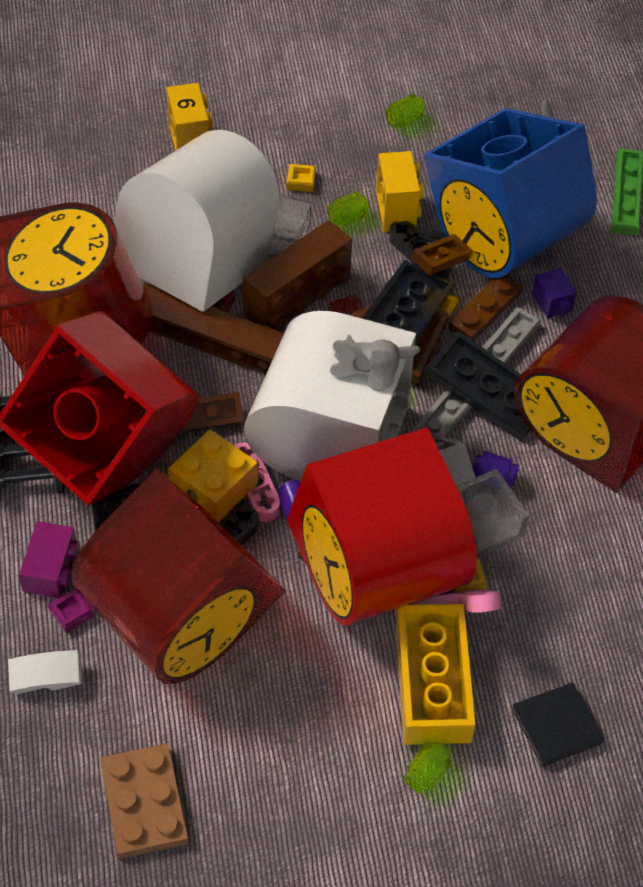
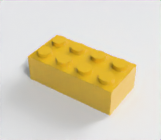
(434, 674)

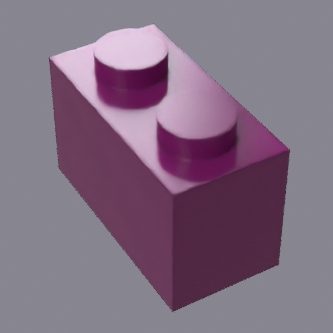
(49, 559)

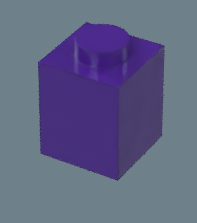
(554, 293)

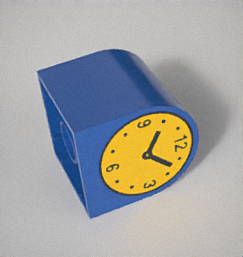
(512, 187)

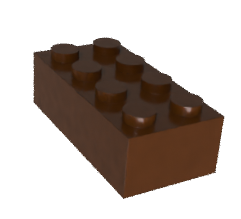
(297, 276)

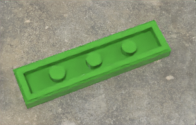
(627, 192)

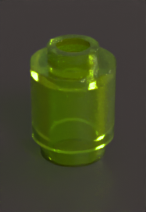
(405, 111)
(347, 209)
(427, 767)

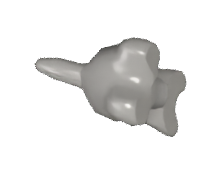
(374, 359)

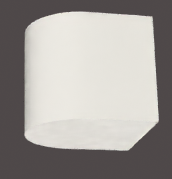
(200, 217)
(309, 412)

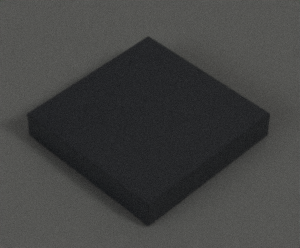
(557, 724)

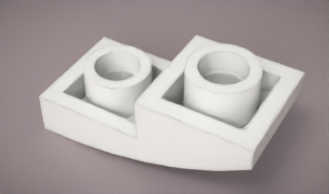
(45, 670)

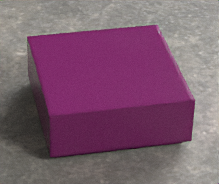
(70, 610)

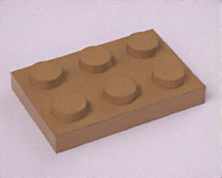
(143, 801)

